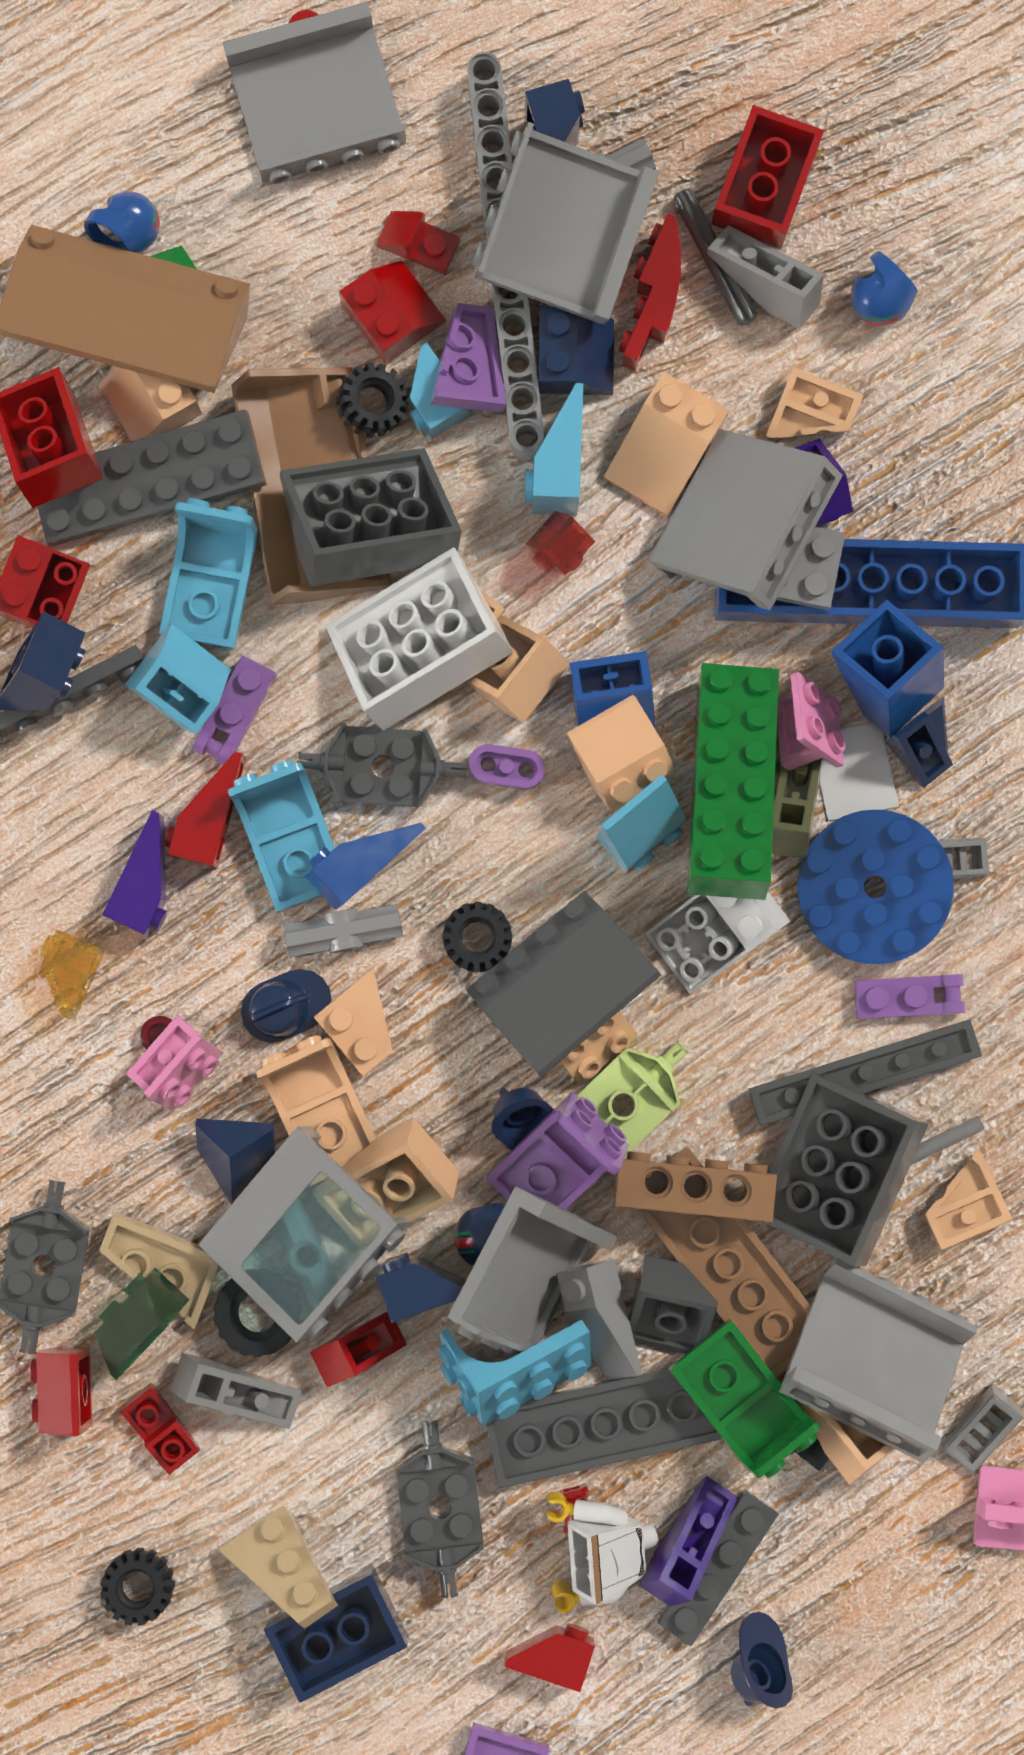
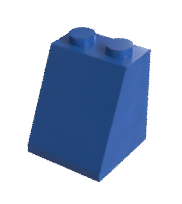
(890, 667)

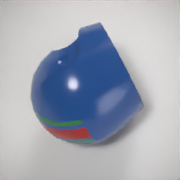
(127, 216)
(884, 295)

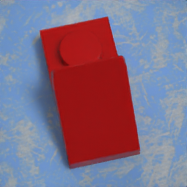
(418, 241)

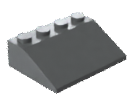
(368, 516)
(563, 983)
(842, 1169)

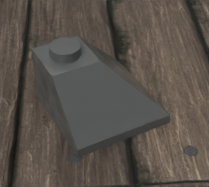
(670, 1307)

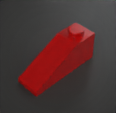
(205, 821)

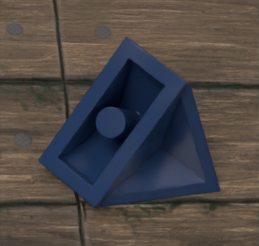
(924, 744)
(234, 1151)

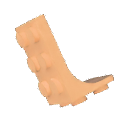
(317, 1093)

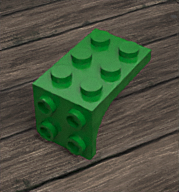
(744, 1401)

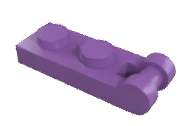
(236, 709)
(907, 996)

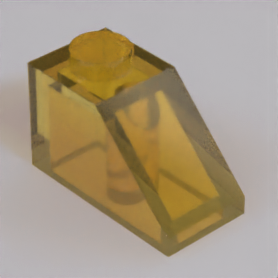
(69, 970)

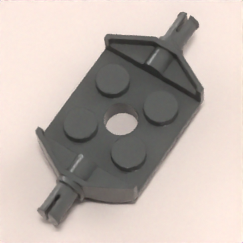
(354, 751)
(24, 1293)
(433, 1540)

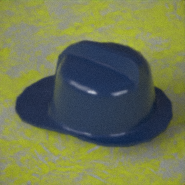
(285, 1005)
(517, 1115)
(762, 1666)

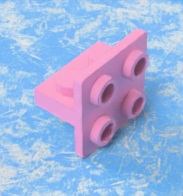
(808, 725)
(174, 1064)
(1000, 1508)

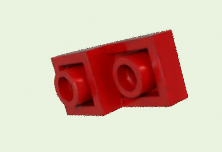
(160, 1428)

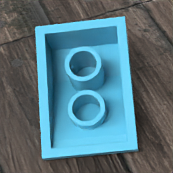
(557, 464)
(643, 825)

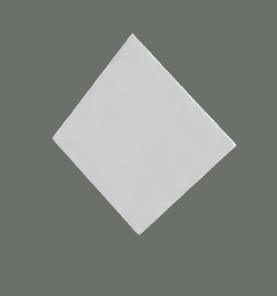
(864, 779)

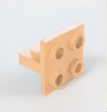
(599, 1049)

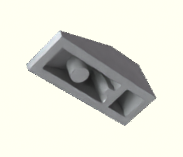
(769, 276)
(596, 1297)
(234, 1391)

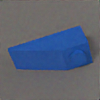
(354, 863)

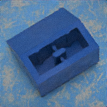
(609, 680)

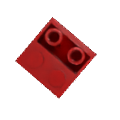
(39, 581)

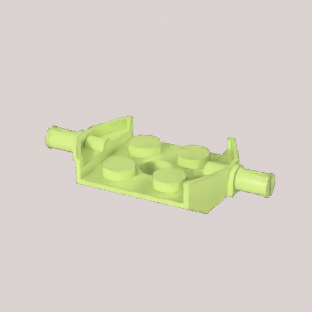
(646, 1081)

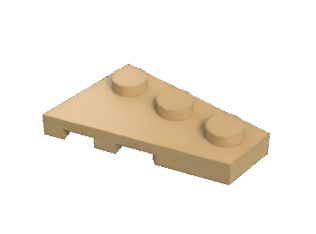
(142, 1248)
(282, 1566)

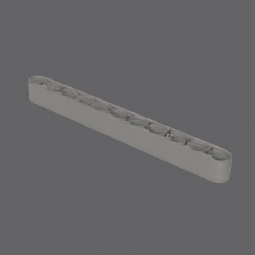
(506, 311)

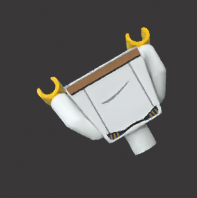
(604, 1552)

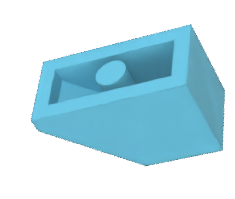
(424, 416)

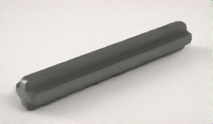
(703, 237)

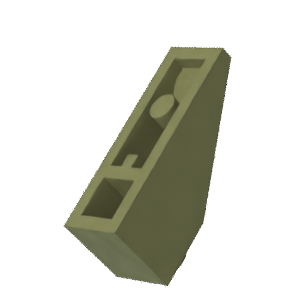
(795, 809)

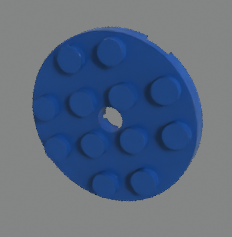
(916, 882)

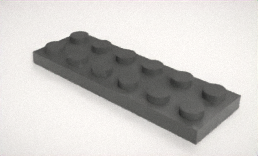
(155, 473)
(596, 1427)

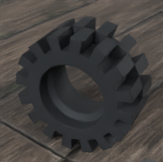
(384, 382)
(468, 914)
(131, 1610)

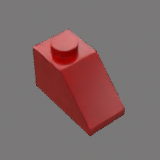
(357, 1349)
(555, 1656)

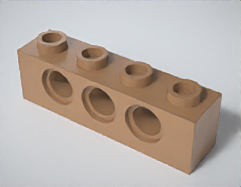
(755, 1203)

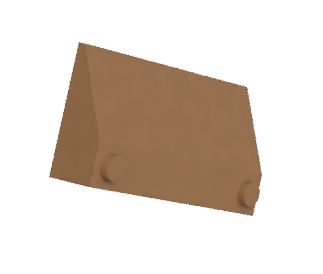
(123, 308)
(296, 428)

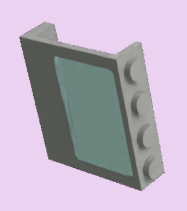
(302, 1236)

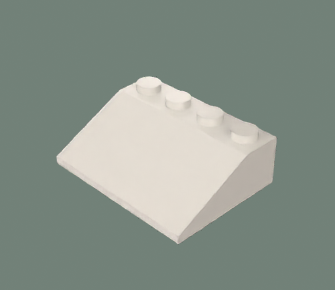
(418, 639)

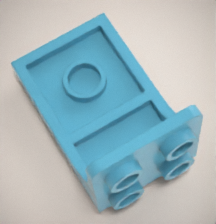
(210, 573)
(283, 830)
(503, 1386)

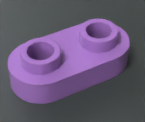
(506, 768)

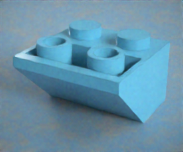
(180, 679)

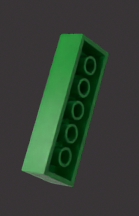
(733, 782)

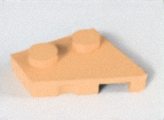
(813, 407)
(358, 1024)
(967, 1206)

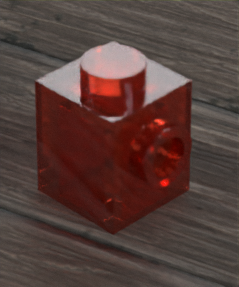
(559, 544)

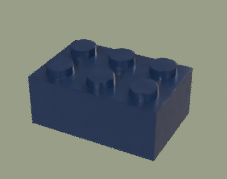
(342, 1641)

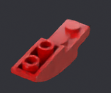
(660, 283)

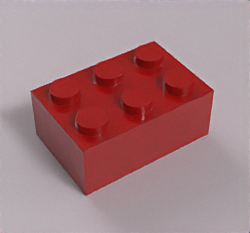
(767, 176)
(46, 438)

